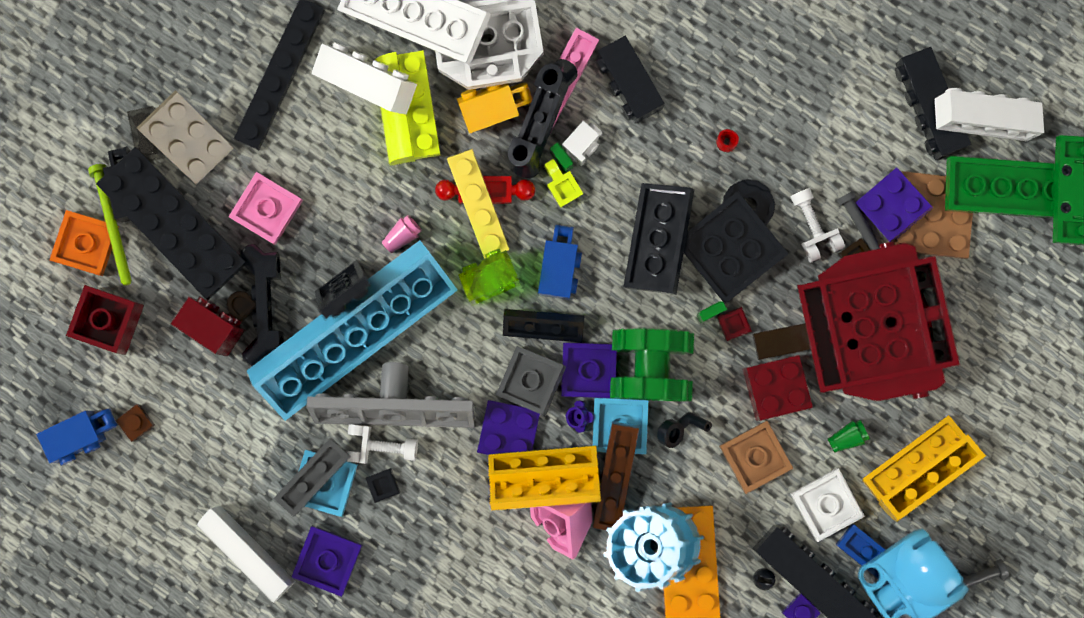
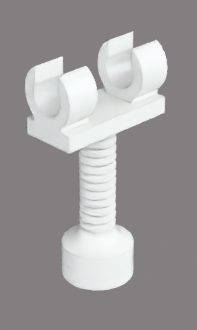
(803, 200)
(407, 449)

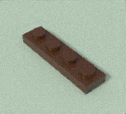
(615, 474)

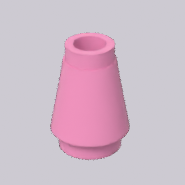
(401, 234)

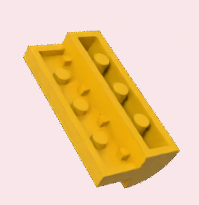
(923, 468)
(543, 478)

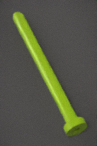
(96, 172)

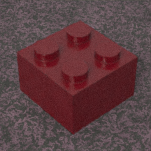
(105, 320)
(207, 326)
(777, 388)

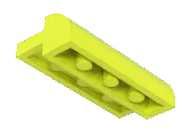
(415, 133)

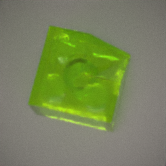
(490, 278)

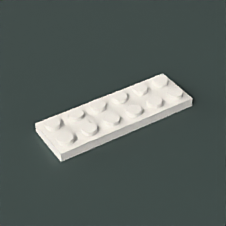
(436, 24)

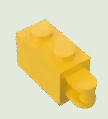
(492, 105)

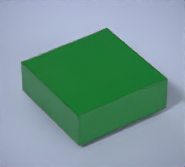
(561, 157)
(711, 311)

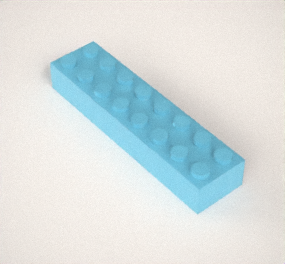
(335, 346)

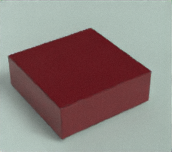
(734, 324)

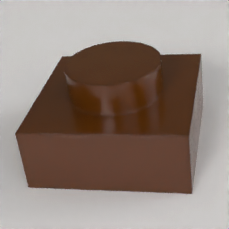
(135, 422)

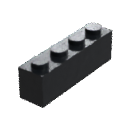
(923, 84)

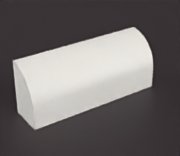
(245, 553)

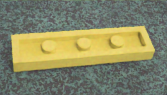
(477, 202)

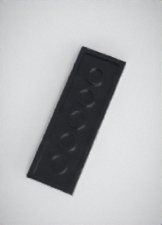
(171, 223)

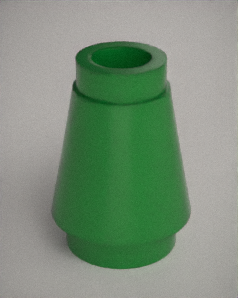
(849, 436)

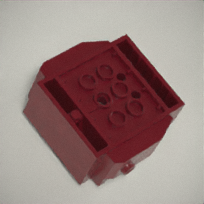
(887, 359)

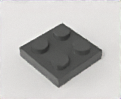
(531, 380)

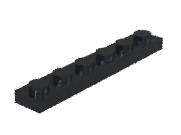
(279, 74)

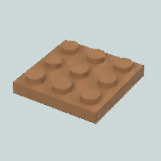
(939, 230)

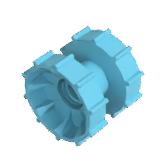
(631, 549)

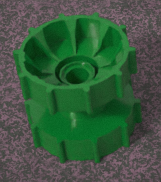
(652, 364)

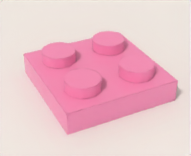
(265, 208)

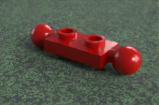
(499, 188)

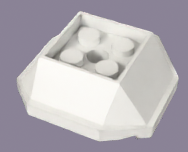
(510, 53)

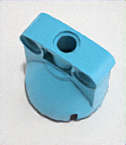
(913, 579)

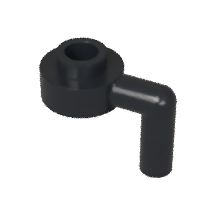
(671, 432)

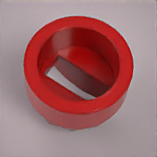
(730, 134)

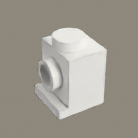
(582, 142)

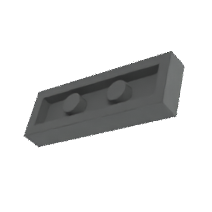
(312, 477)

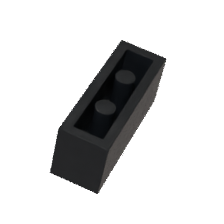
(629, 80)

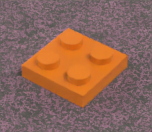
(82, 243)

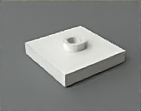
(827, 505)

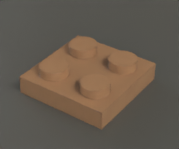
(756, 457)

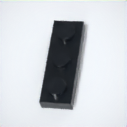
(543, 325)

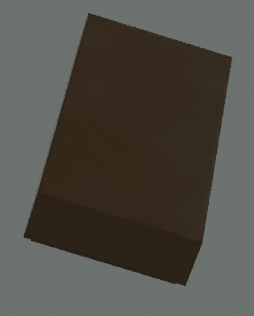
(781, 341)

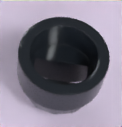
(764, 572)

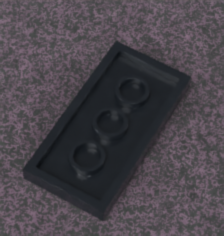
(659, 238)
(341, 289)

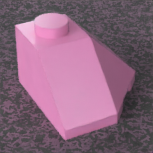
(565, 525)

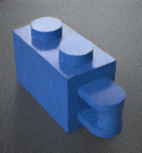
(559, 266)
(75, 435)

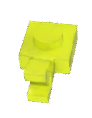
(563, 187)

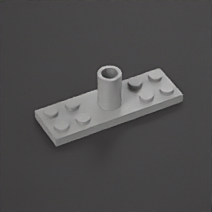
(392, 406)

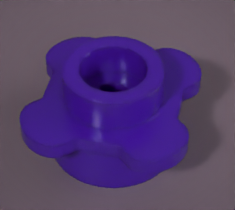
(573, 419)

